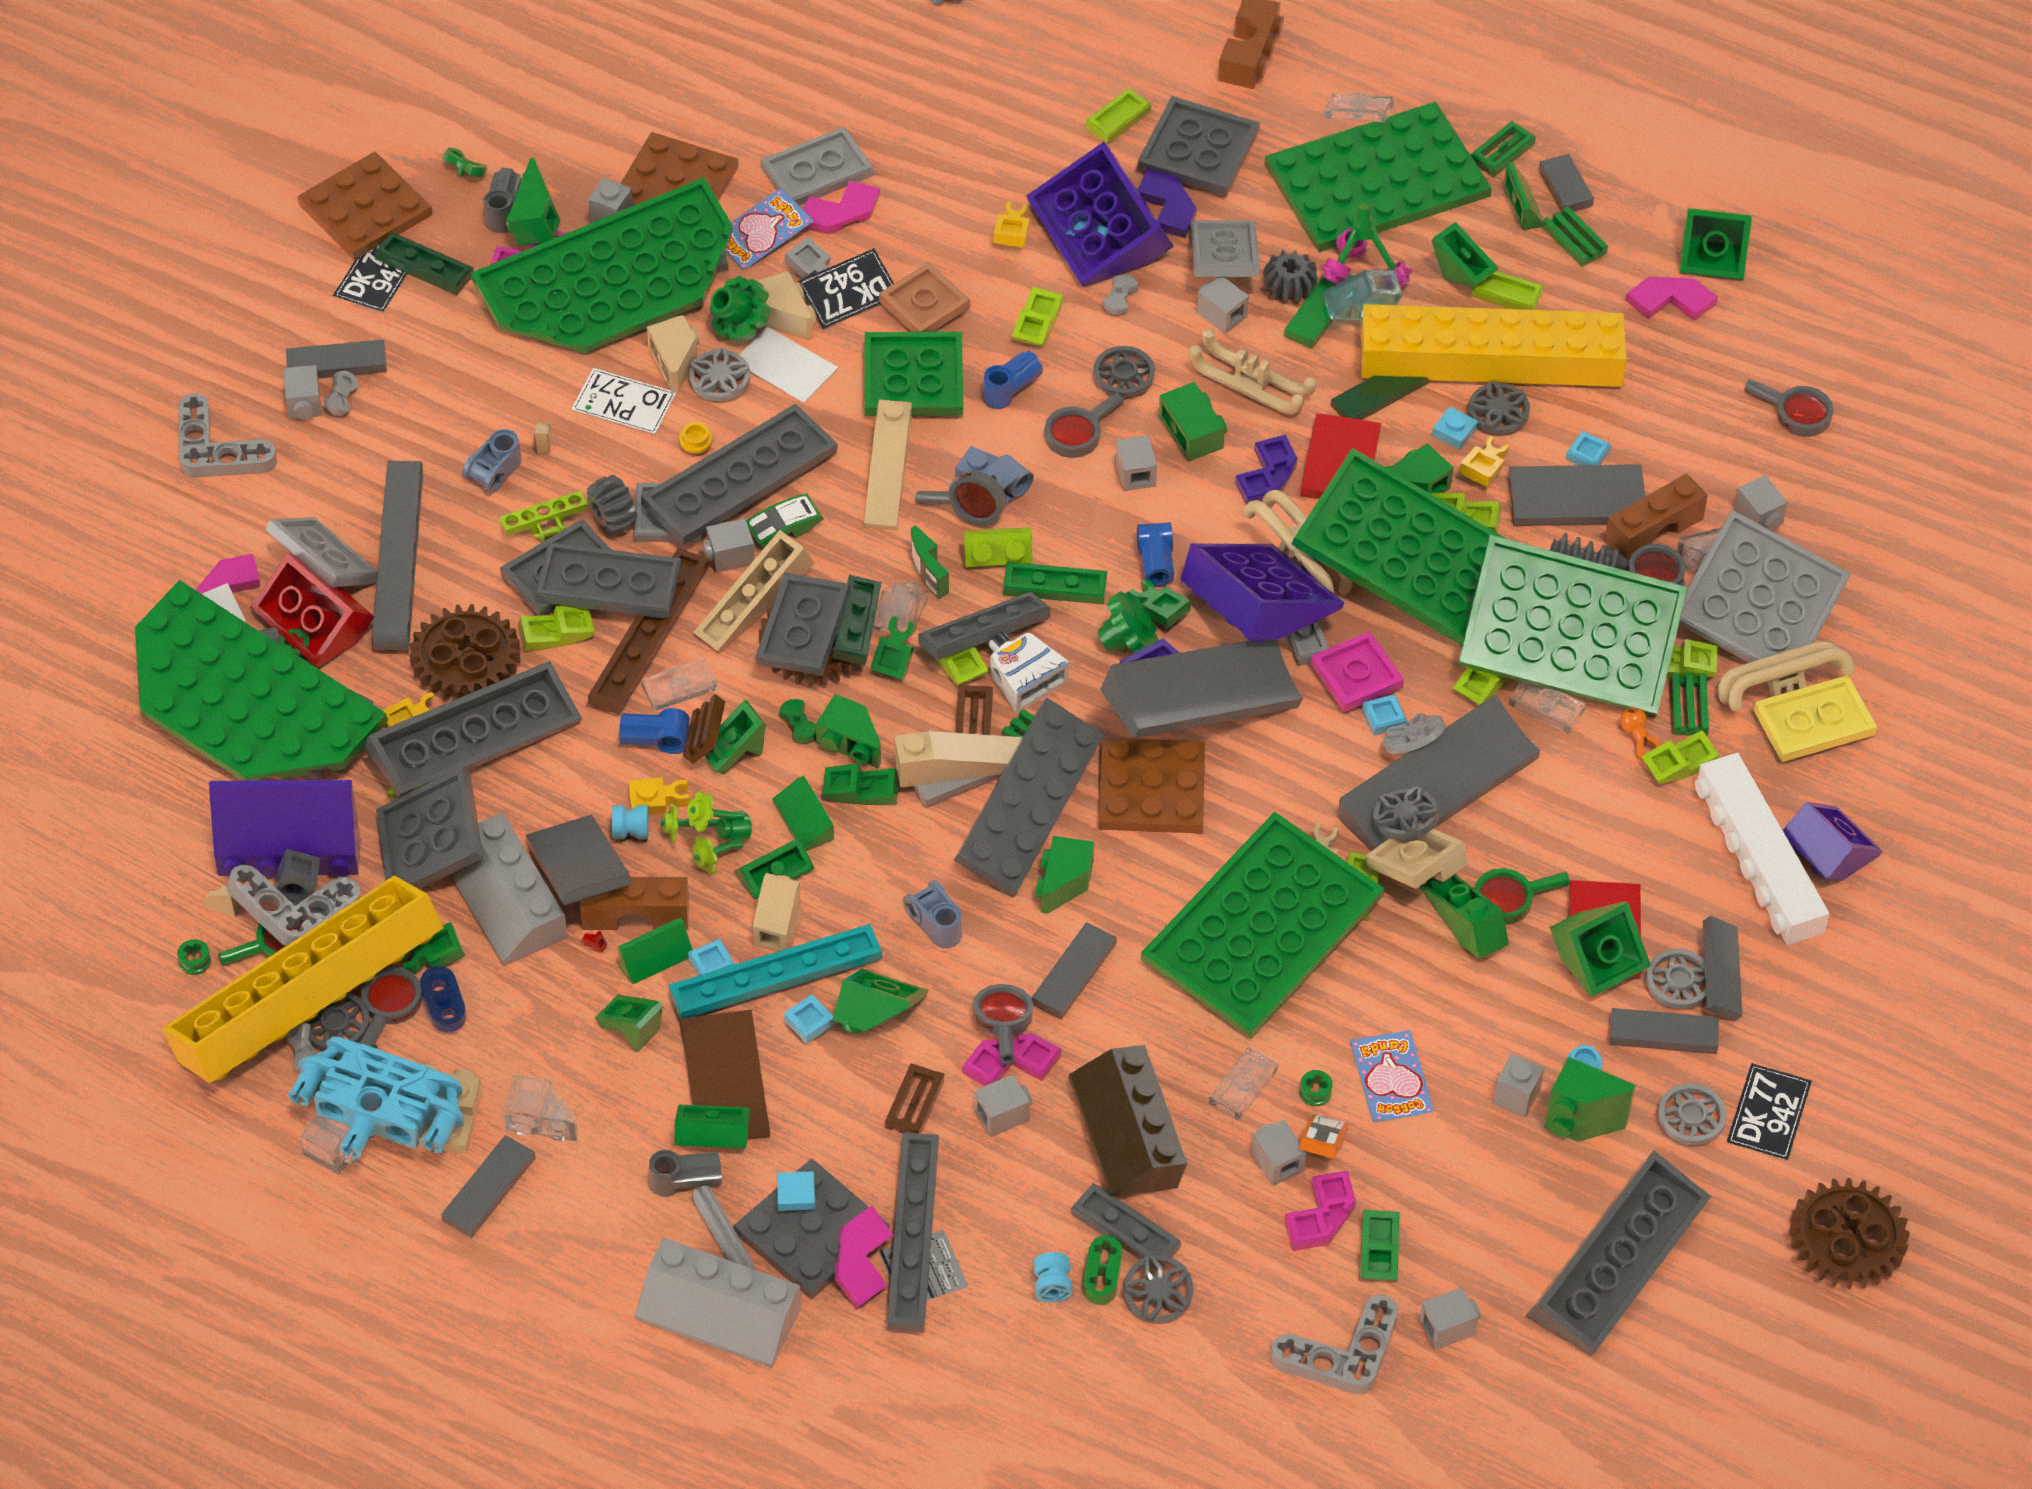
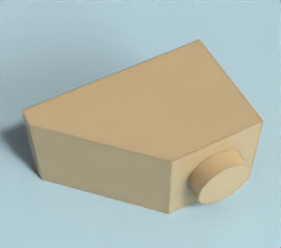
(673, 349)

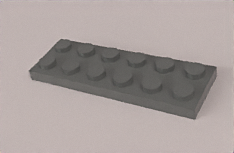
(739, 474)
(1028, 797)

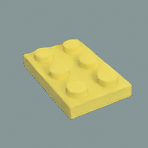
(1815, 718)

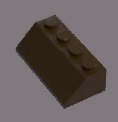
(1128, 1122)

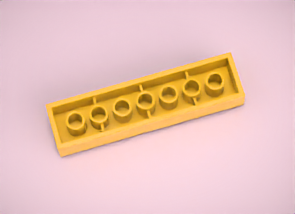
(1493, 345)
(302, 979)

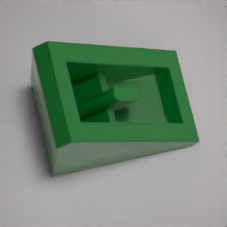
(1461, 257)

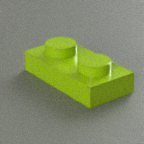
(997, 546)

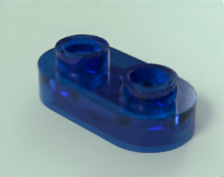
(445, 1001)

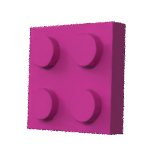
(1357, 671)

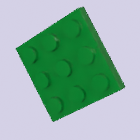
(915, 369)

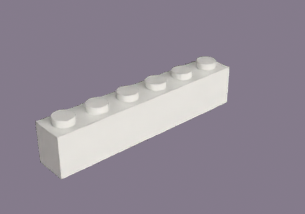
(1762, 849)

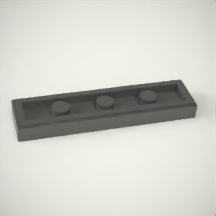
(983, 625)

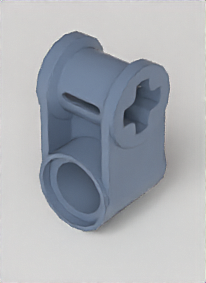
(494, 460)
(1011, 476)
(936, 914)

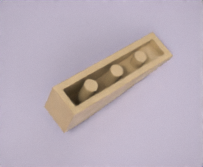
(888, 464)
(753, 591)
(950, 756)

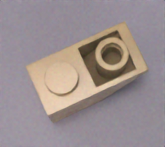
(788, 307)
(777, 913)

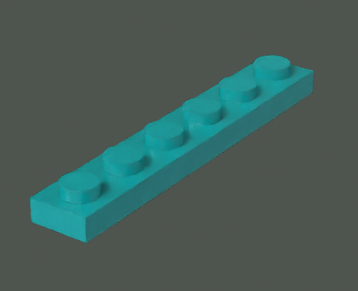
(775, 971)

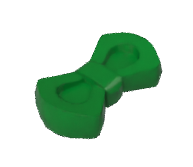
(457, 158)
(793, 712)

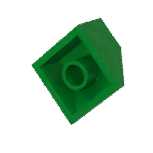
(1715, 242)
(1588, 1102)

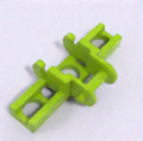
(553, 506)

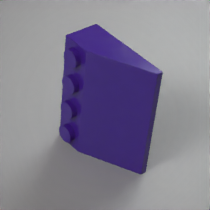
(1100, 190)
(1257, 588)
(264, 817)

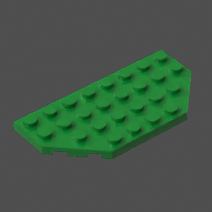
(612, 272)
(243, 693)

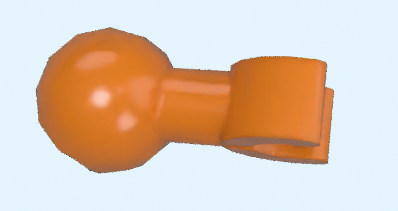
(1635, 724)

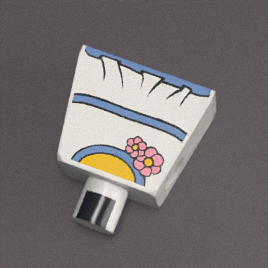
(1026, 669)

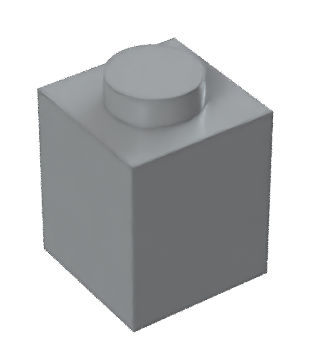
(609, 199)
(1222, 304)
(302, 392)
(1136, 463)
(1761, 503)
(729, 545)
(1518, 1085)
(1002, 1105)
(1278, 1152)
(1449, 1318)

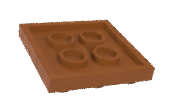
(671, 163)
(364, 205)
(1152, 785)

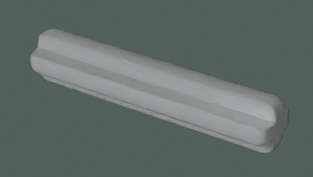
(721, 1226)

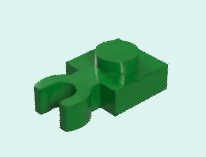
(1163, 605)
(893, 653)
(439, 951)

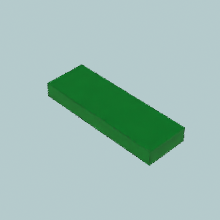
(1312, 317)
(1055, 582)

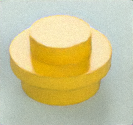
(695, 438)

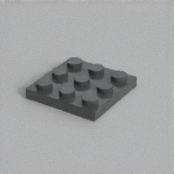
(1199, 145)
(431, 830)
(803, 1242)

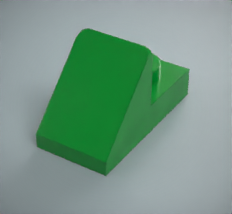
(737, 734)
(633, 1016)

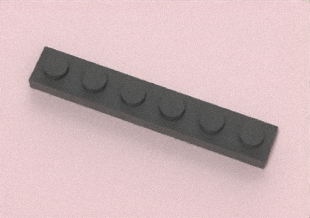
(913, 1233)

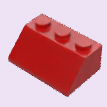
(304, 601)

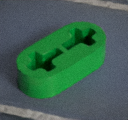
(1109, 1271)

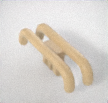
(1249, 376)
(1287, 535)
(1781, 671)

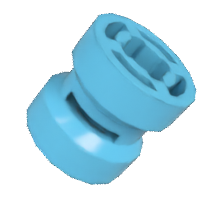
(633, 822)
(1052, 1277)

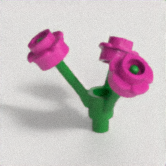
(1353, 245)

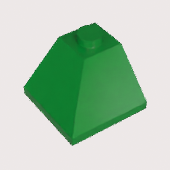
(1601, 946)
(872, 999)

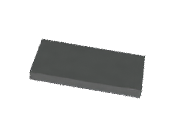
(1573, 493)
(608, 580)
(578, 859)

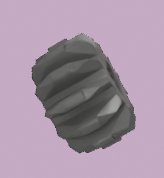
(1290, 276)
(612, 503)

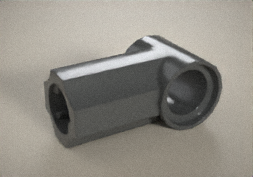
(500, 198)
(685, 1171)

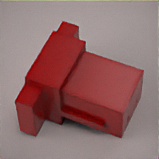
(595, 941)

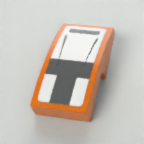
(1323, 1136)

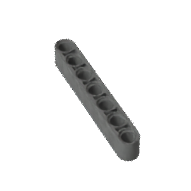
(398, 555)

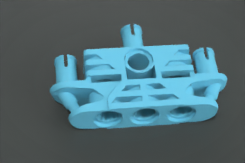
(372, 1078)

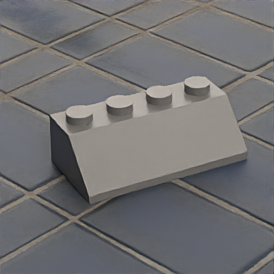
(509, 895)
(718, 1302)

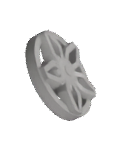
(719, 375)
(1413, 733)
(1677, 978)
(1692, 1114)

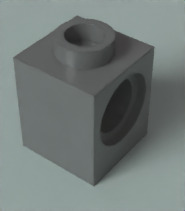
(297, 875)

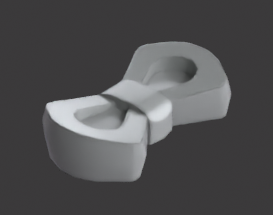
(1115, 303)
(344, 384)
(299, 1040)

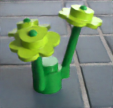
(731, 826)

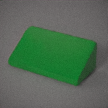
(1522, 198)
(804, 814)
(786, 860)
(654, 951)
(712, 1126)

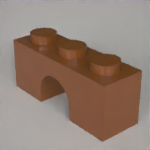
(1244, 59)
(1675, 504)
(654, 897)

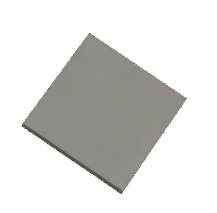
(1760, 592)

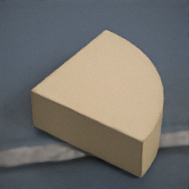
(543, 438)
(221, 902)

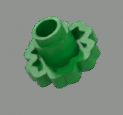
(739, 309)
(1128, 625)

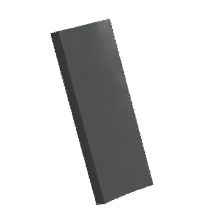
(1200, 687)
(473, 729)
(1454, 769)
(1619, 1254)

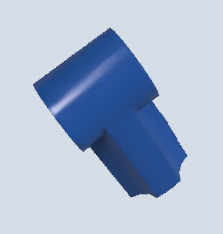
(1005, 380)
(1156, 545)
(665, 730)

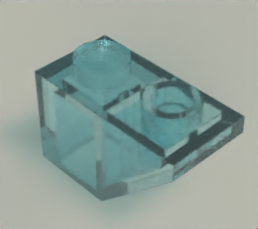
(1366, 287)

